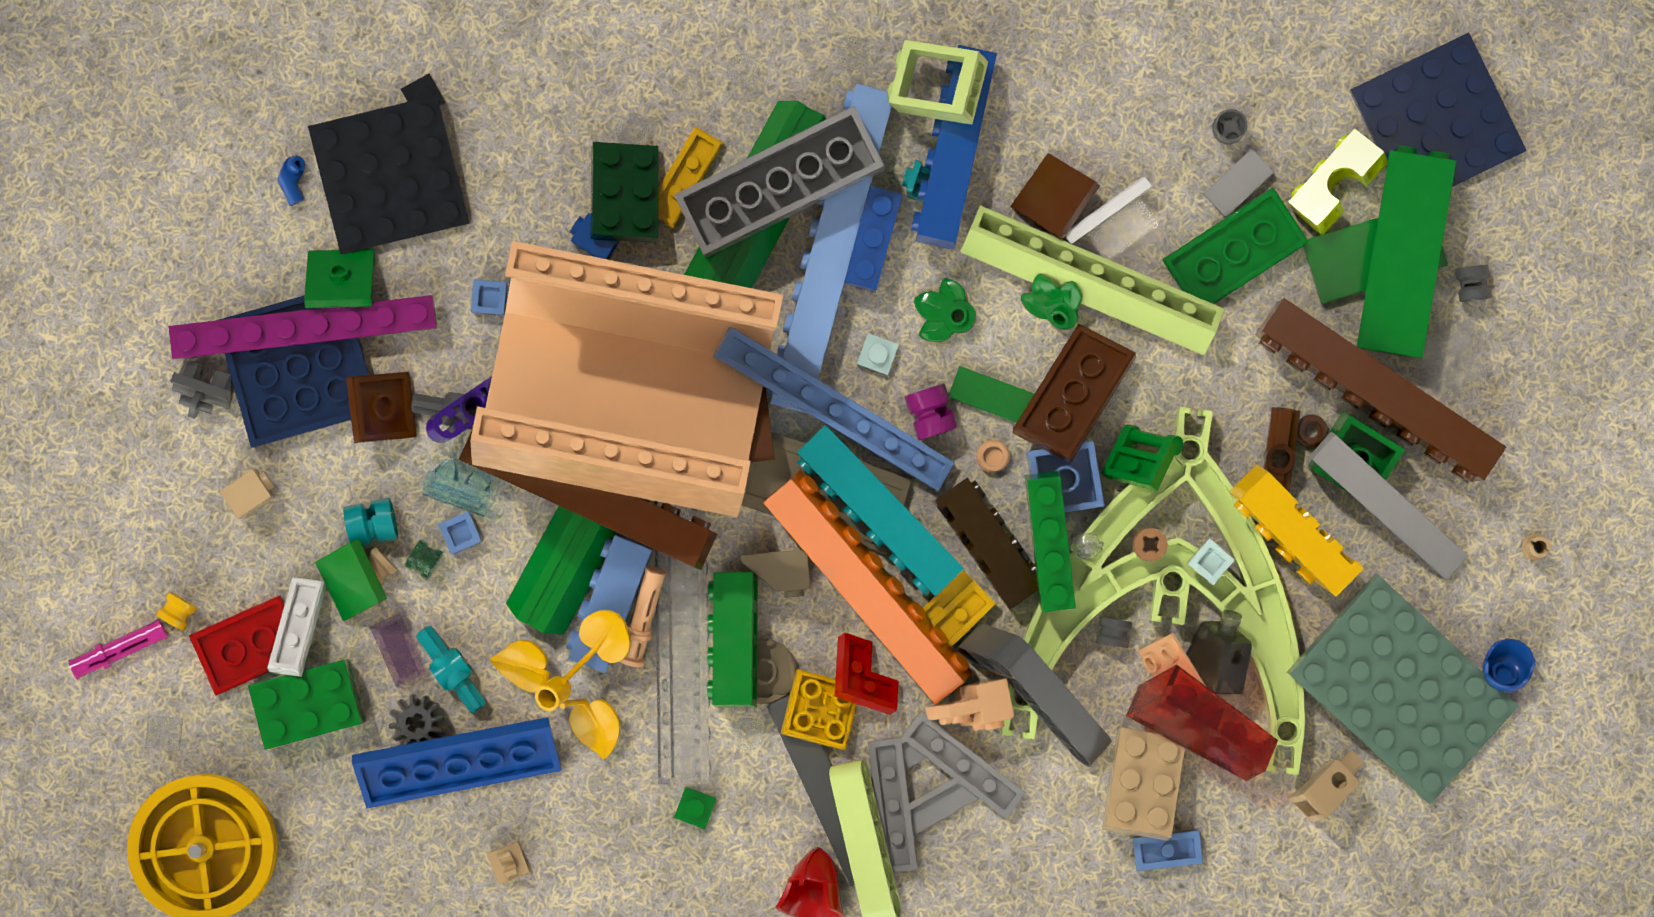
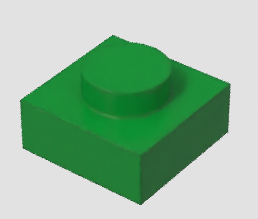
(695, 807)

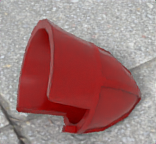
(812, 888)

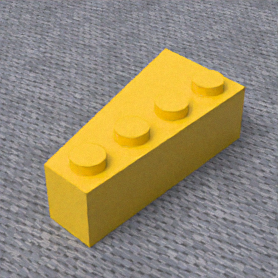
(1294, 531)

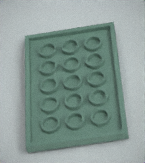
(1402, 688)

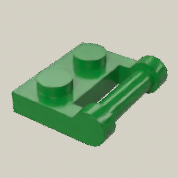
(1138, 466)

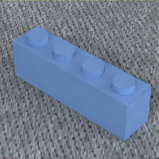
(613, 589)

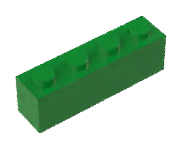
(1050, 541)
(734, 639)

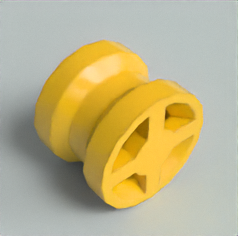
(176, 611)

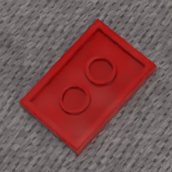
(239, 646)

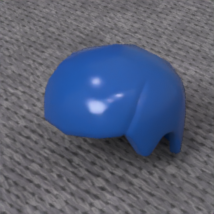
(1508, 665)

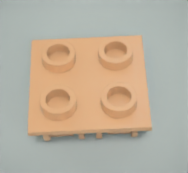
(1164, 654)

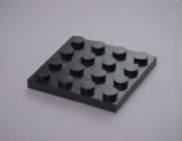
(388, 174)

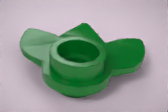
(1050, 301)
(939, 311)

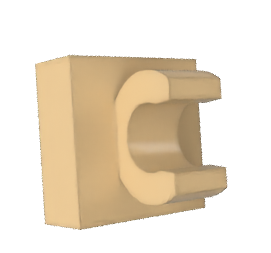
(508, 862)

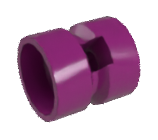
(931, 412)

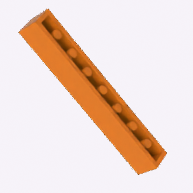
(868, 587)

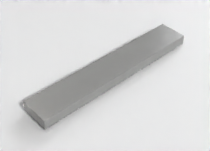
(1388, 505)

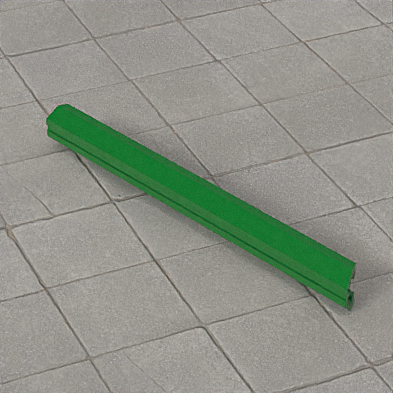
(572, 545)

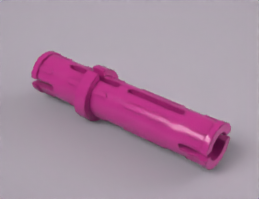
(117, 649)

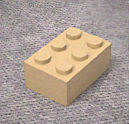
(1143, 784)

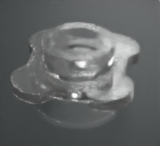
(1086, 546)

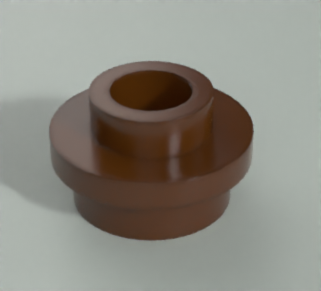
(1322, 430)

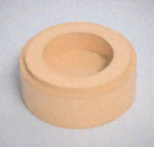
(993, 456)

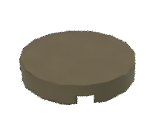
(774, 662)

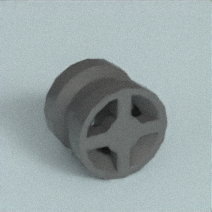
(1114, 632)

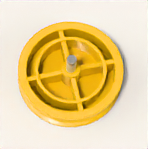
(202, 847)

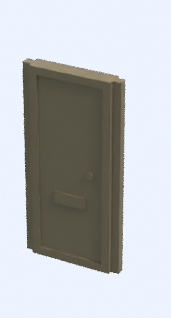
(769, 475)

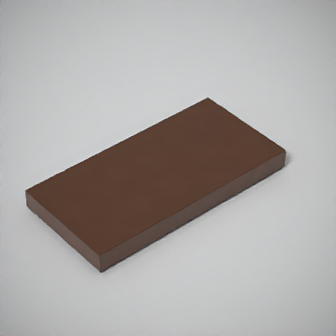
(1074, 393)

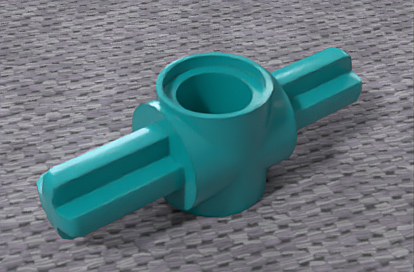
(450, 669)

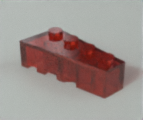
(1202, 722)

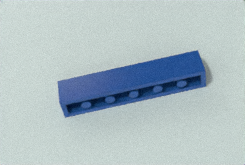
(950, 165)

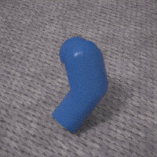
(289, 178)

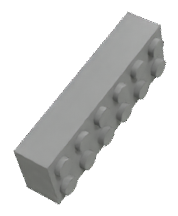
(779, 182)

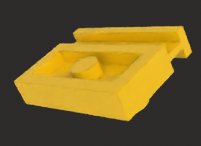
(958, 607)

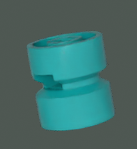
(371, 522)

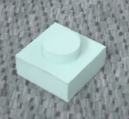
(877, 354)
(1210, 561)

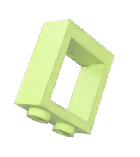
(967, 88)

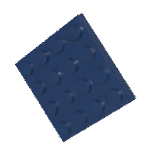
(1441, 105)
(294, 386)

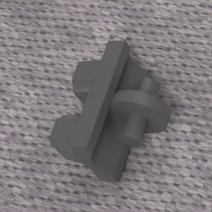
(188, 383)

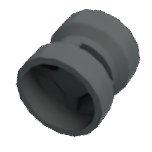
(1232, 122)
(1473, 275)

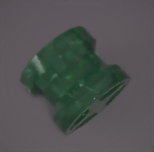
(423, 559)

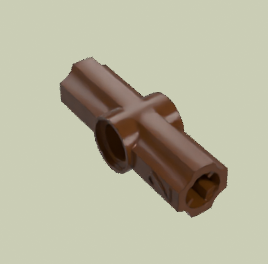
(1282, 435)

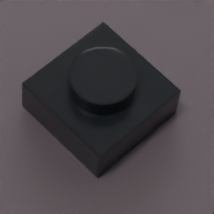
(422, 88)

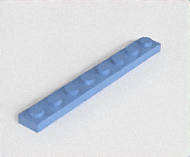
(833, 409)

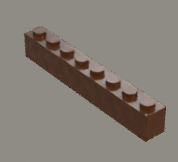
(624, 514)

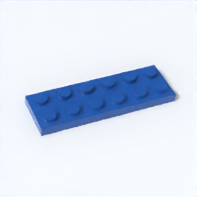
(456, 762)

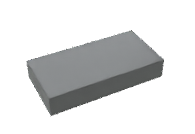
(1238, 183)

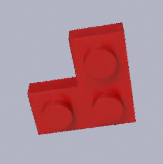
(856, 681)

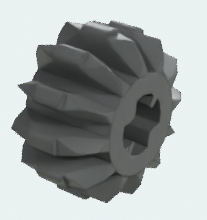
(412, 711)

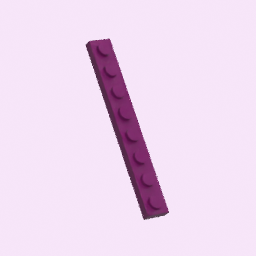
(302, 327)

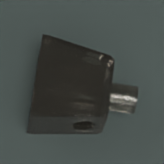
(1221, 654)

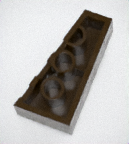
(987, 542)

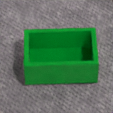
(306, 706)

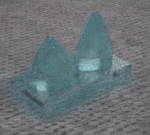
(470, 495)

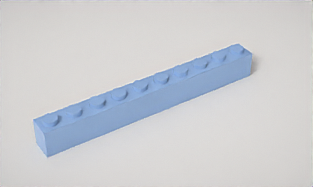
(830, 254)

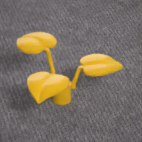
(525, 664)

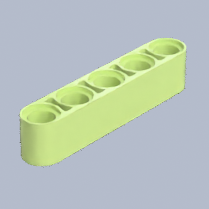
(864, 840)

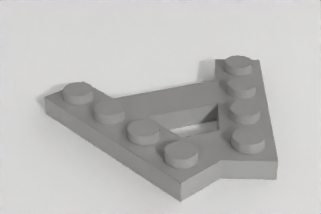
(970, 781)

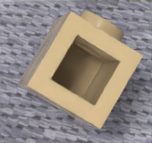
(248, 492)

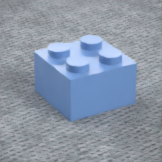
(1078, 479)

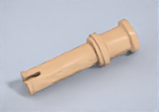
(642, 617)

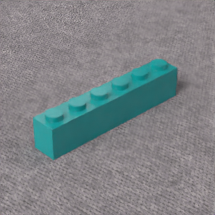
(880, 510)

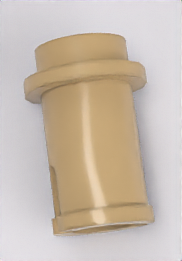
(1528, 548)

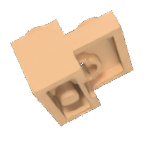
(976, 705)

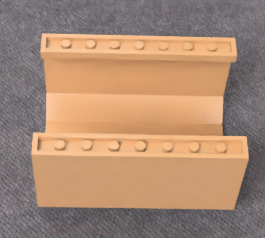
(617, 382)

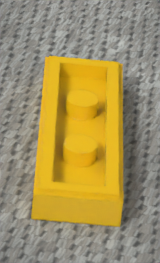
(685, 172)

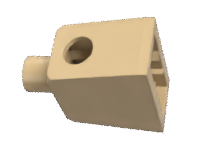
(1318, 795)

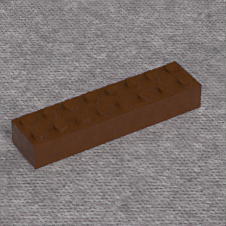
(1379, 390)

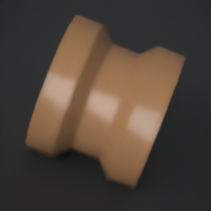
(1145, 541)

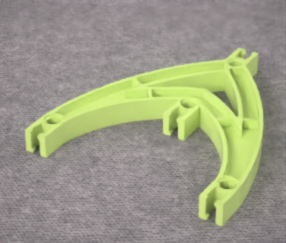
(1260, 601)

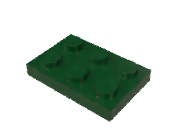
(624, 192)

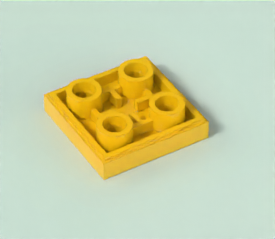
(815, 712)

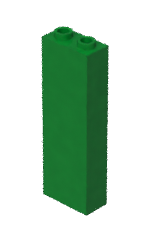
(1406, 252)

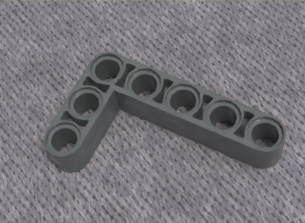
(1039, 687)

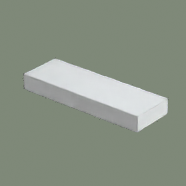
(1108, 210)
(297, 626)

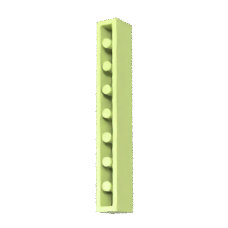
(1102, 282)

